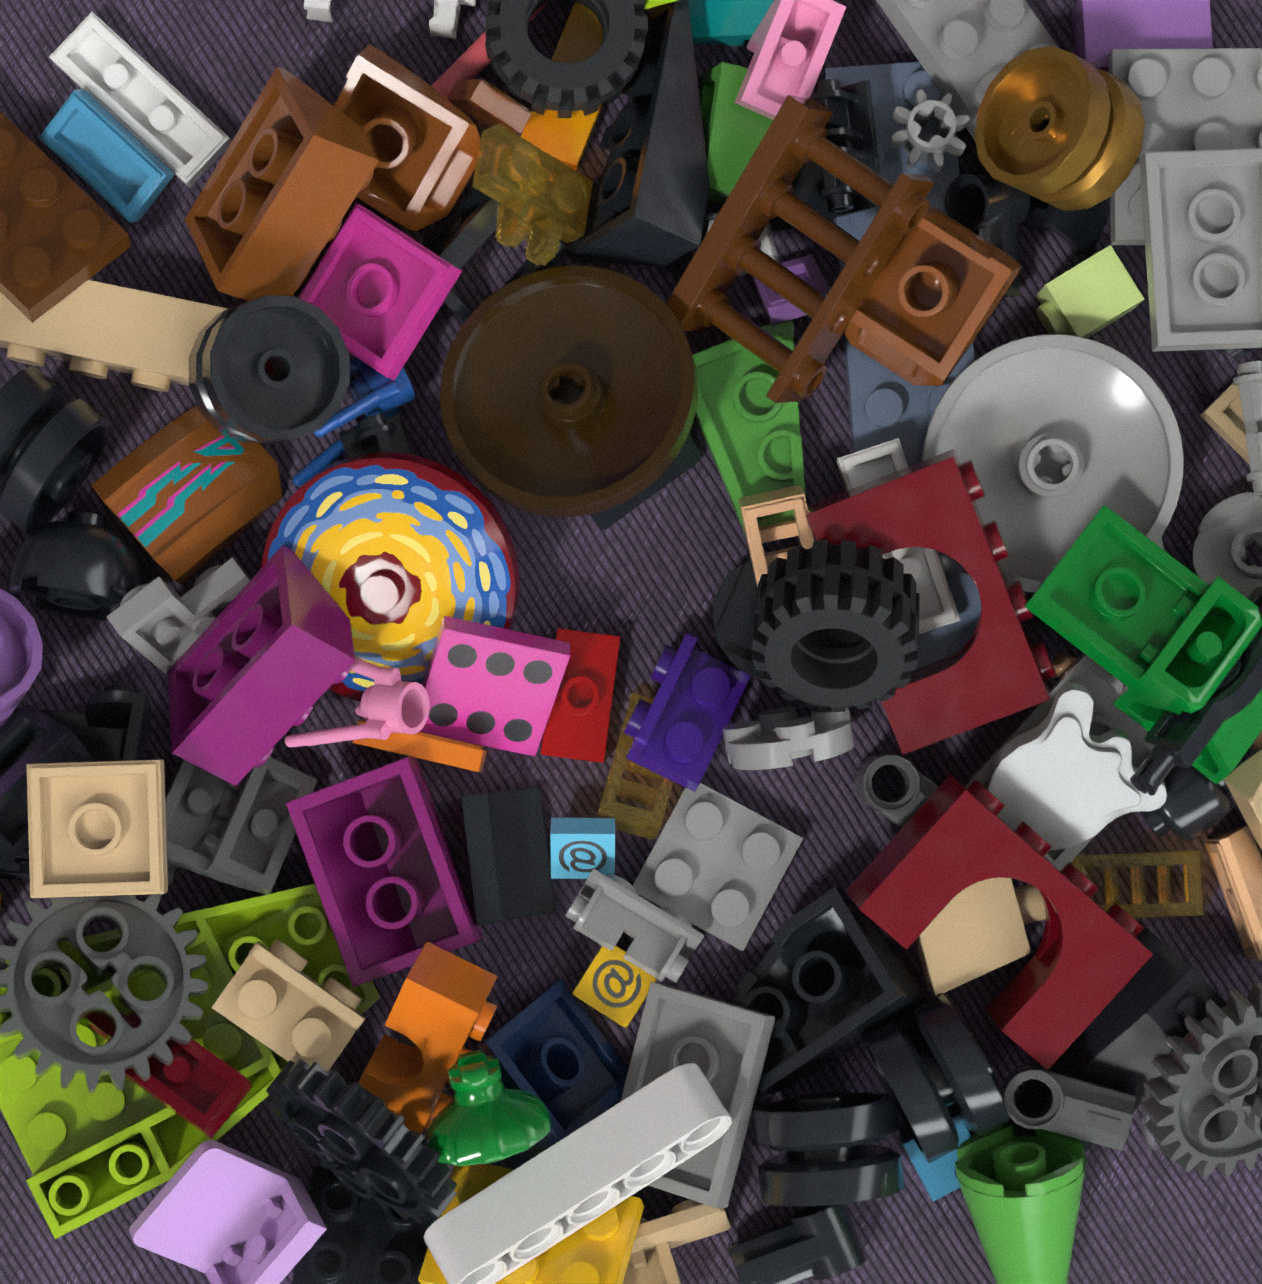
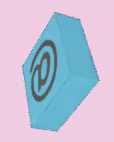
(581, 846)

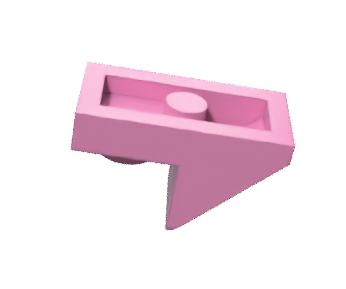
(788, 53)

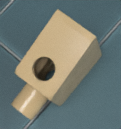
(978, 932)

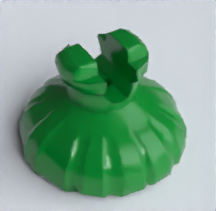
(485, 1117)

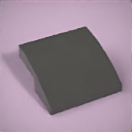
(230, 829)

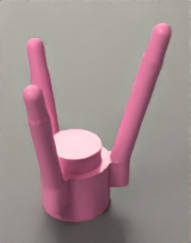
(385, 707)

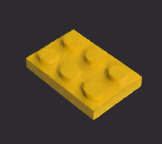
(588, 1256)

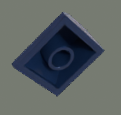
(560, 1059)

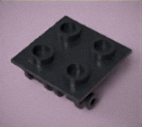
(853, 131)
(360, 1239)

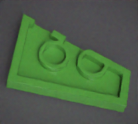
(746, 432)

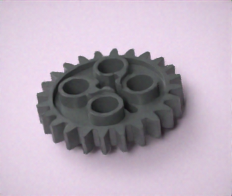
(51, 1022)
(1211, 1089)

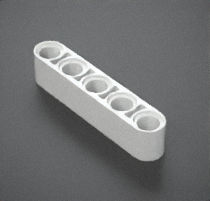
(578, 1178)

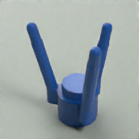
(373, 396)

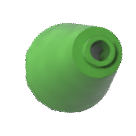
(1023, 1201)

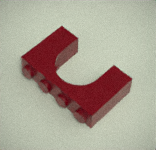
(998, 665)
(963, 841)

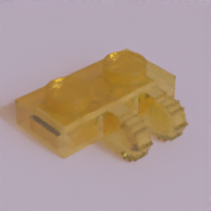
(534, 194)

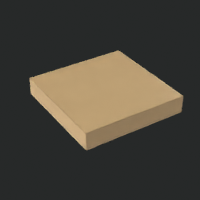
(97, 828)

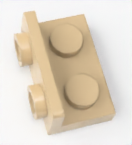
(288, 1008)

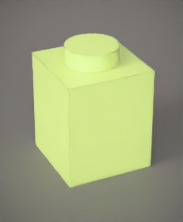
(1088, 296)

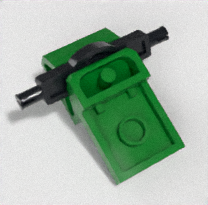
(1170, 638)

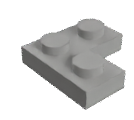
(167, 624)

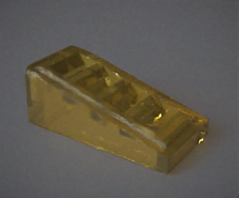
(630, 818)
(1192, 872)

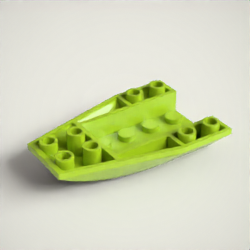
(116, 1144)

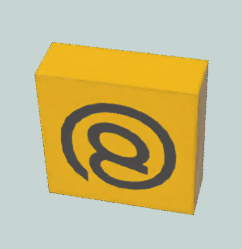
(614, 986)

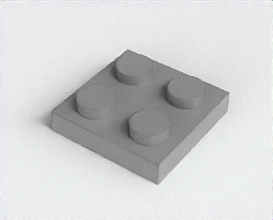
(717, 864)

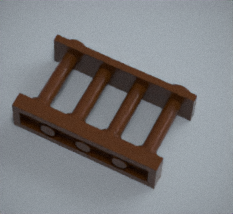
(734, 247)

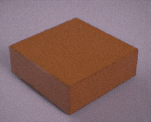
(489, 104)

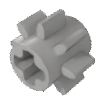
(914, 120)

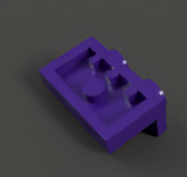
(687, 715)

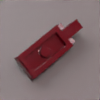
(193, 1086)

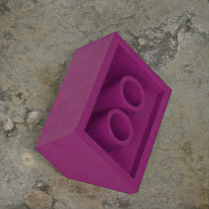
(258, 669)
(384, 869)

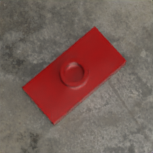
(584, 699)

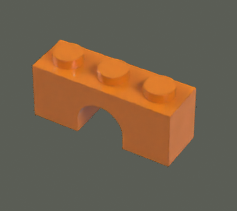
(438, 1011)

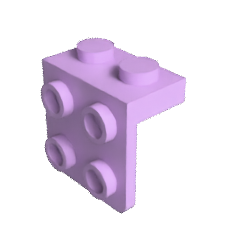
(230, 1218)

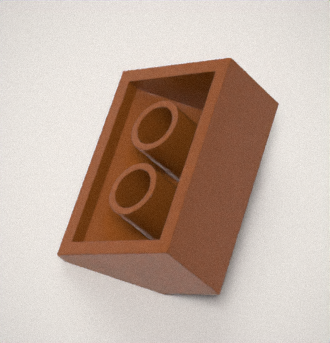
(279, 191)

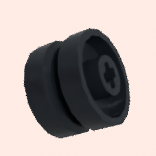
(306, 360)
(44, 447)
(941, 1074)
(828, 1148)

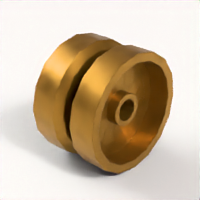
(1059, 128)

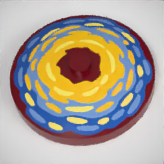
(399, 552)

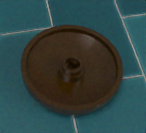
(569, 391)

